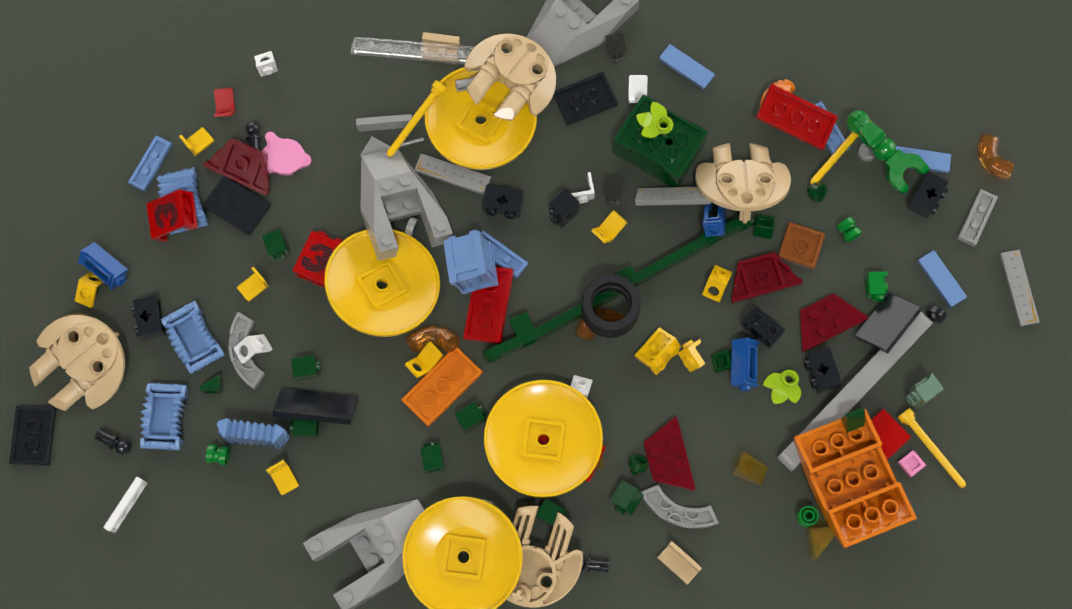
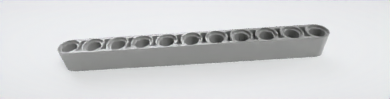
(859, 385)

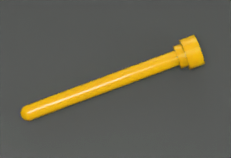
(437, 89)
(832, 160)
(908, 418)

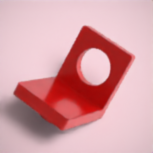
(224, 102)

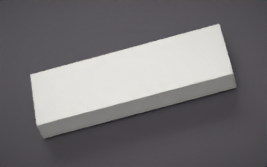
(125, 505)

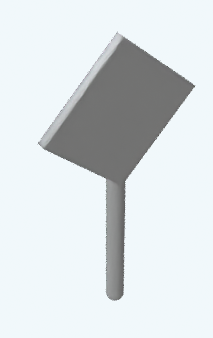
(375, 145)

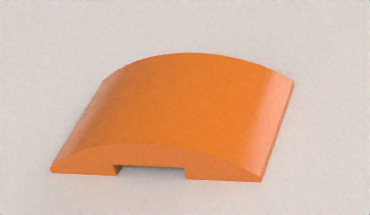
(852, 481)

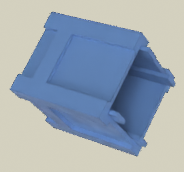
(470, 262)

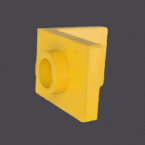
(198, 141)
(610, 227)
(718, 278)
(252, 286)
(87, 290)
(426, 360)
(283, 477)

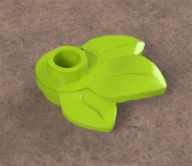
(652, 120)
(781, 388)

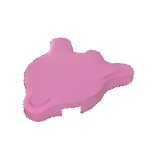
(284, 155)

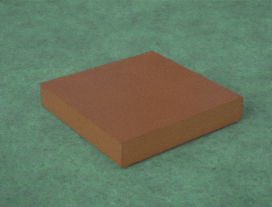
(801, 245)

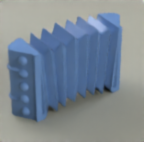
(184, 180)
(191, 337)
(163, 416)
(252, 433)

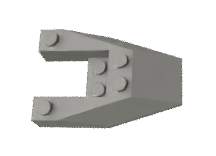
(571, 28)
(394, 192)
(379, 542)

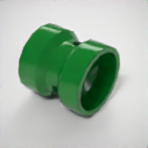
(849, 229)
(217, 454)
(807, 516)

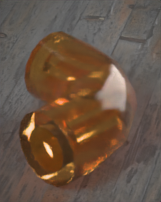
(991, 160)
(605, 314)
(437, 335)

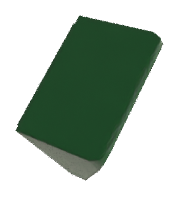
(764, 226)
(722, 360)
(213, 386)
(854, 419)

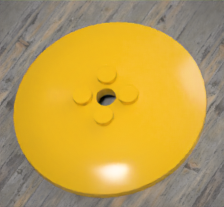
(472, 145)
(387, 312)
(535, 411)
(434, 549)

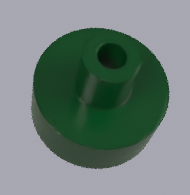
(817, 191)
(637, 464)

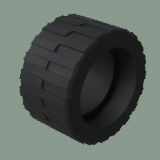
(617, 284)

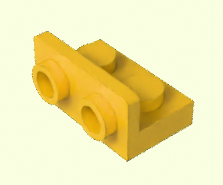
(658, 350)

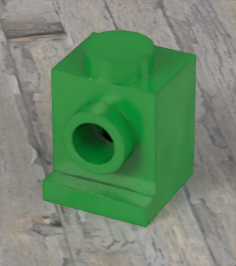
(876, 285)

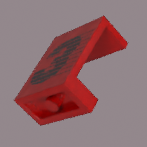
(171, 213)
(314, 257)

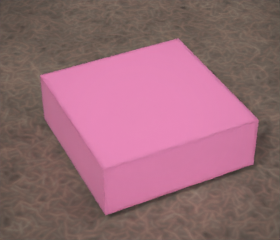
(911, 464)

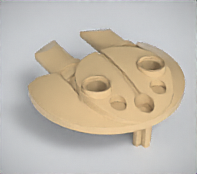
(514, 71)
(741, 184)
(81, 360)
(552, 561)

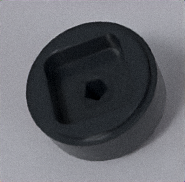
(936, 314)

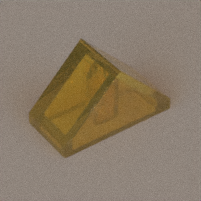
(750, 469)
(818, 540)

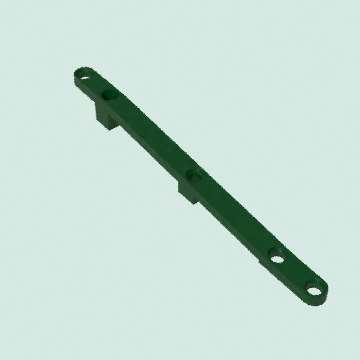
(527, 335)

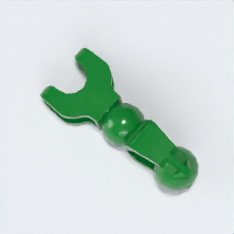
(885, 150)

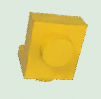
(690, 356)

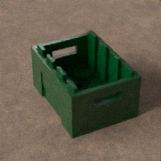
(653, 155)

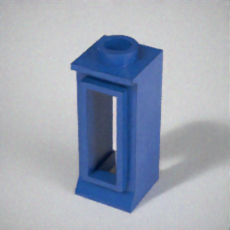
(715, 225)
(103, 265)
(744, 364)

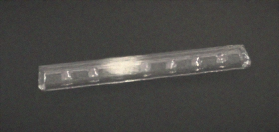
(410, 50)

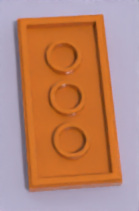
(441, 386)

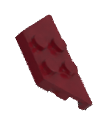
(242, 165)
(761, 277)
(826, 320)
(668, 457)

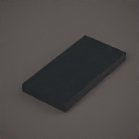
(315, 406)

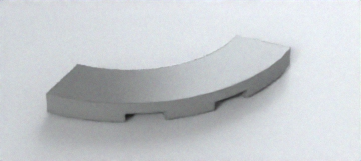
(248, 371)
(677, 515)

